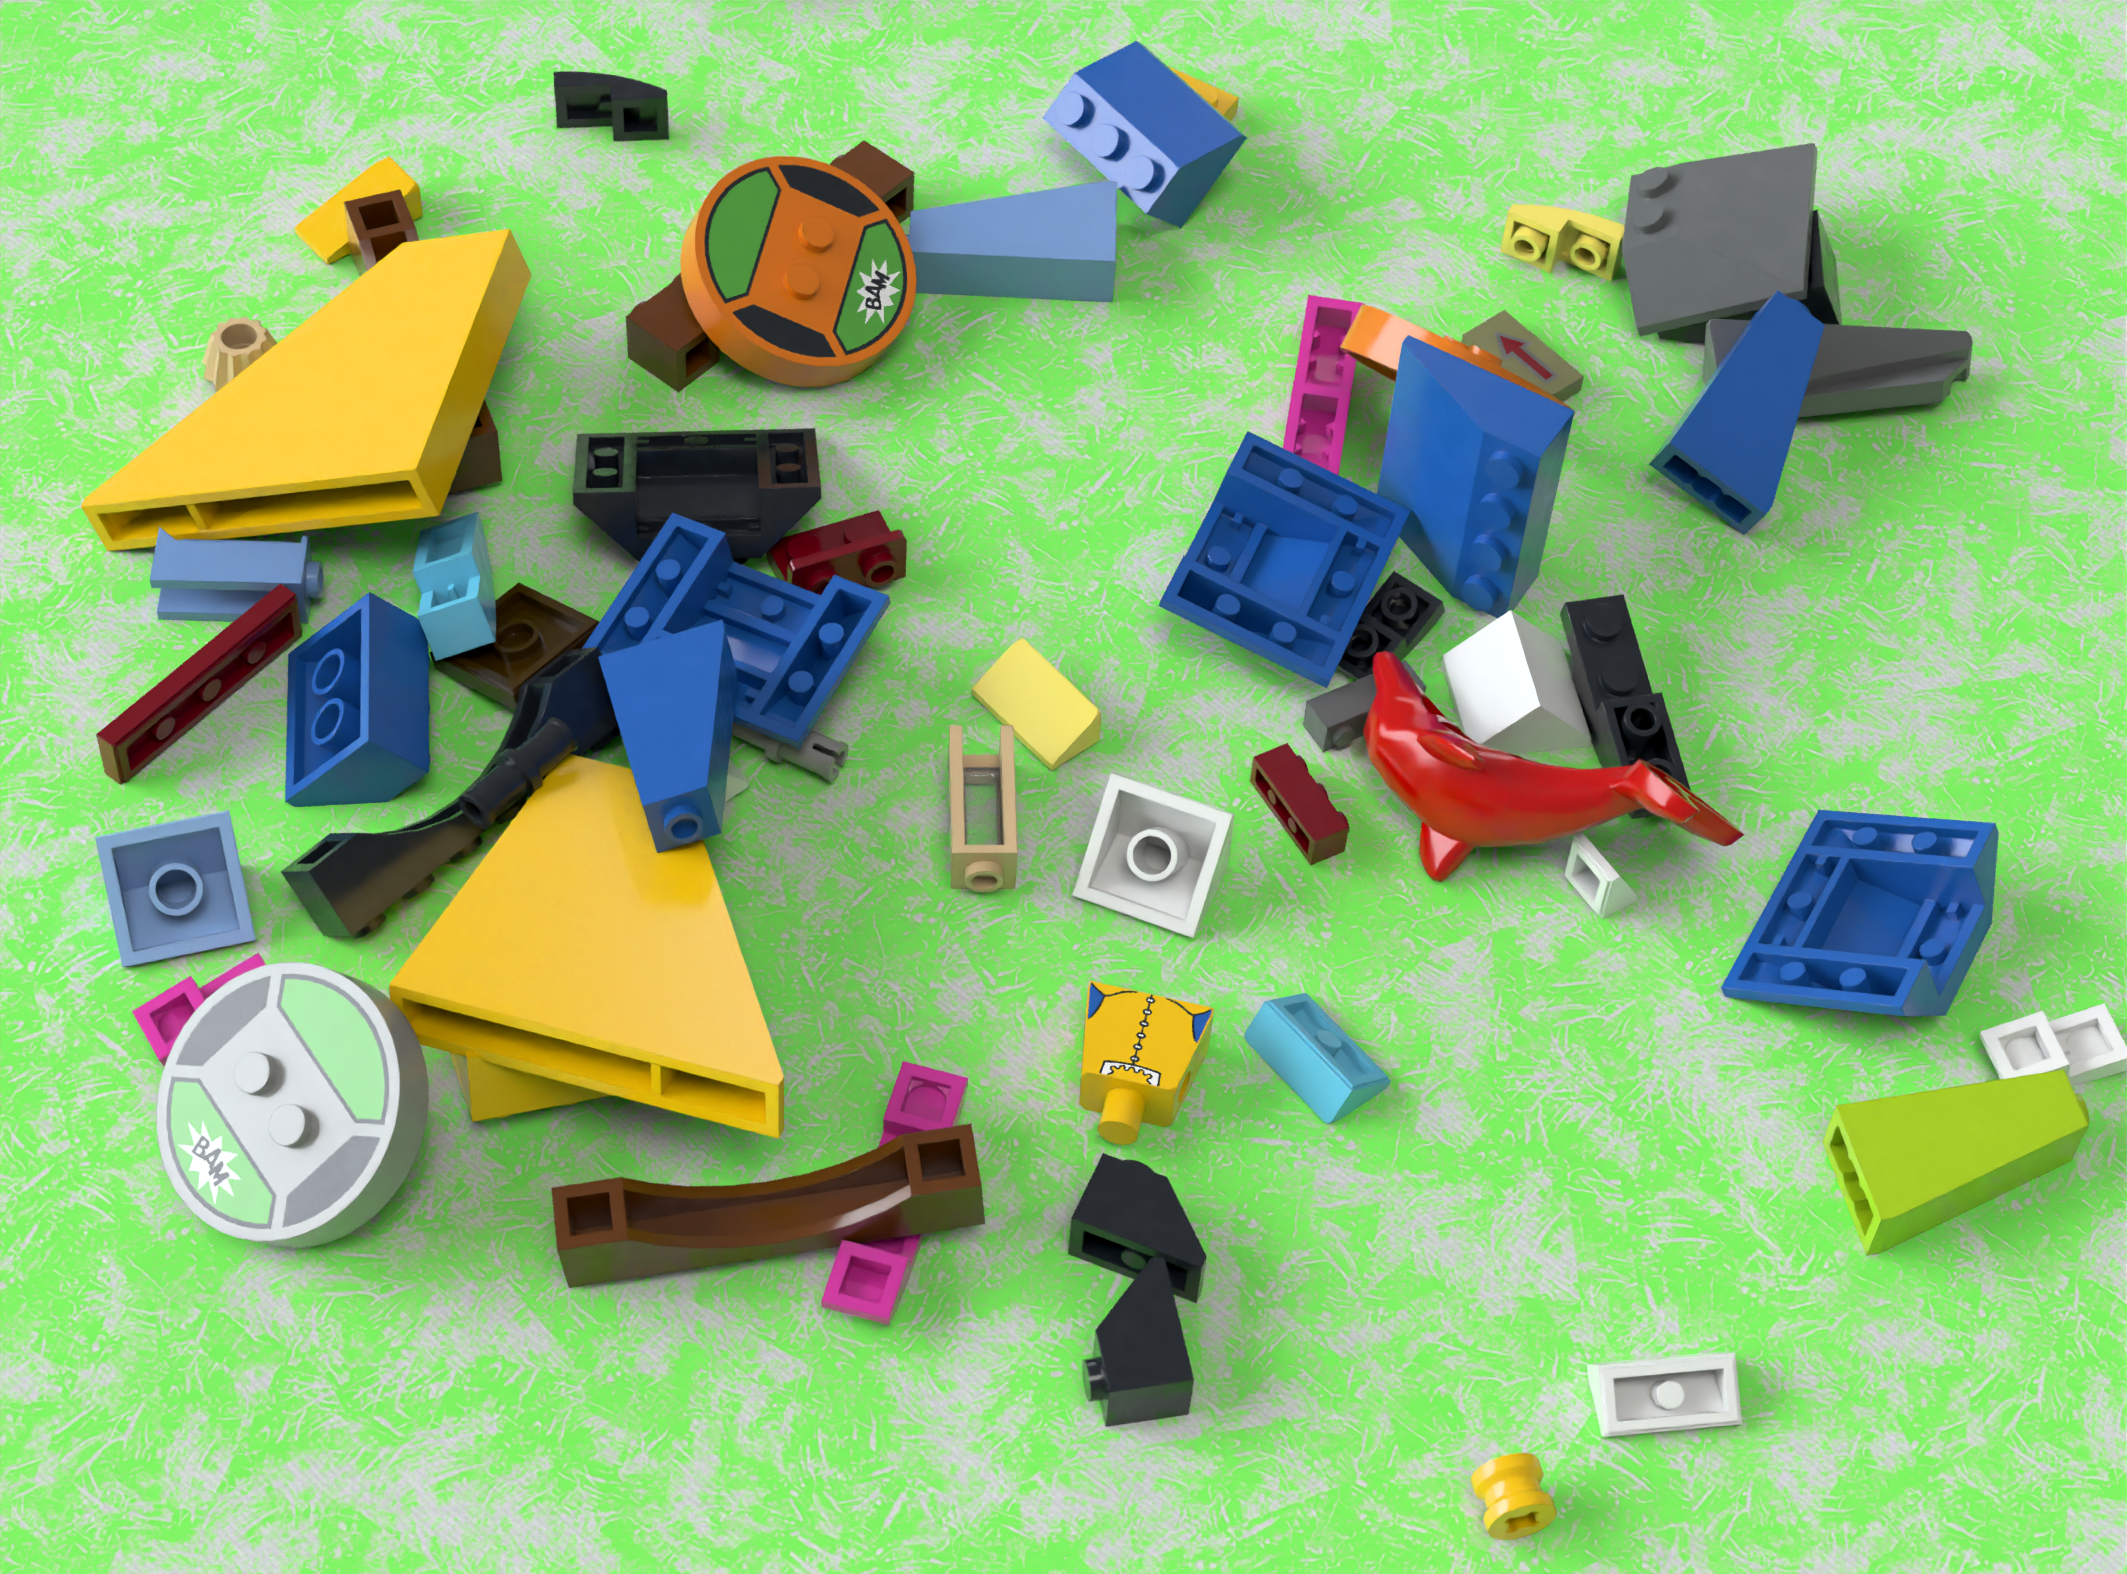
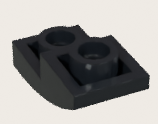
(1392, 623)

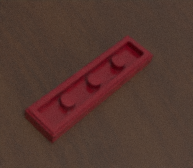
(199, 684)

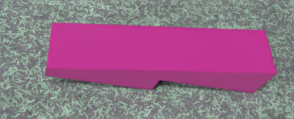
(1322, 383)

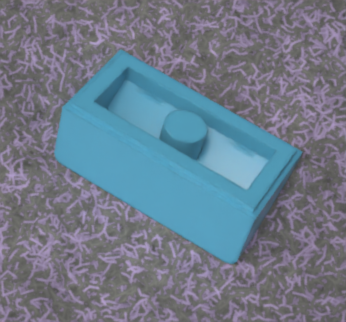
(1314, 1056)

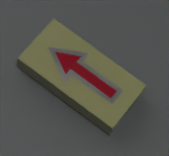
(1525, 355)

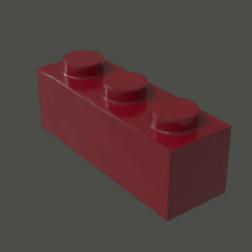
(1299, 803)

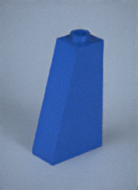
(1742, 422)
(677, 726)

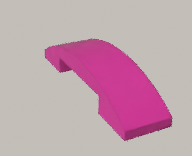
(873, 1275)

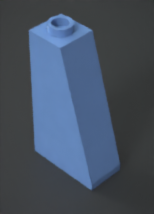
(1020, 245)

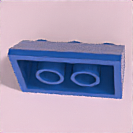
(1146, 131)
(358, 708)

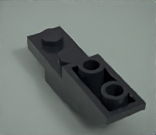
(1615, 691)

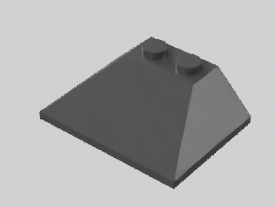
(1718, 236)

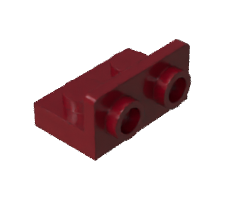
(853, 549)

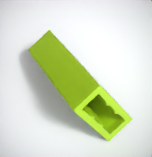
(1948, 1149)

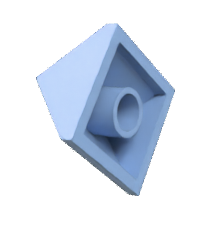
(175, 888)

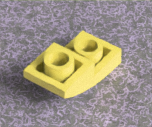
(1552, 234)

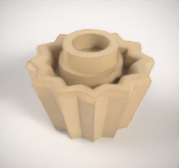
(234, 349)

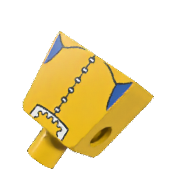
(1139, 1058)

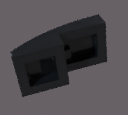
(604, 100)

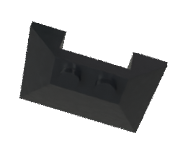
(730, 480)

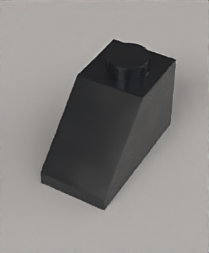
(1134, 1217)
(1141, 1354)

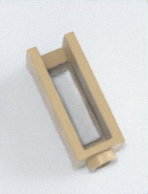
(982, 815)

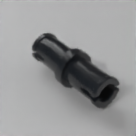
(518, 772)

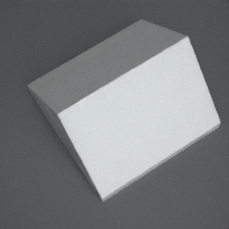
(1515, 689)
(1155, 855)

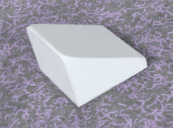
(1596, 878)

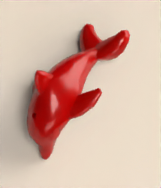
(1499, 799)

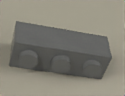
(1342, 713)

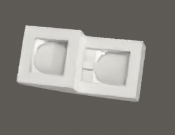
(2080, 1043)

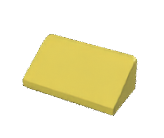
(1040, 704)

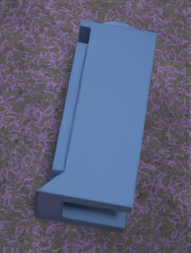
(230, 576)

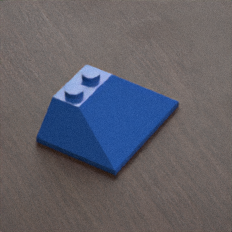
(1285, 559)
(783, 638)
(1873, 916)

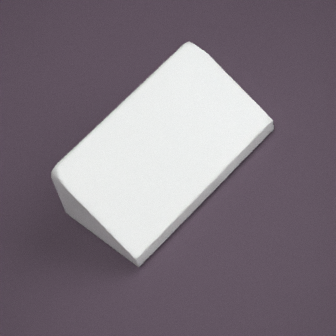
(1665, 1393)

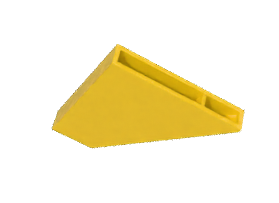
(343, 415)
(598, 961)

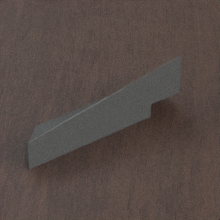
(1866, 365)

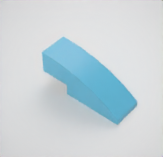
(455, 586)

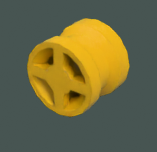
(1513, 1496)

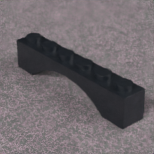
(358, 875)

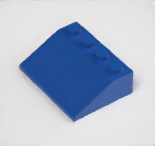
(1476, 471)

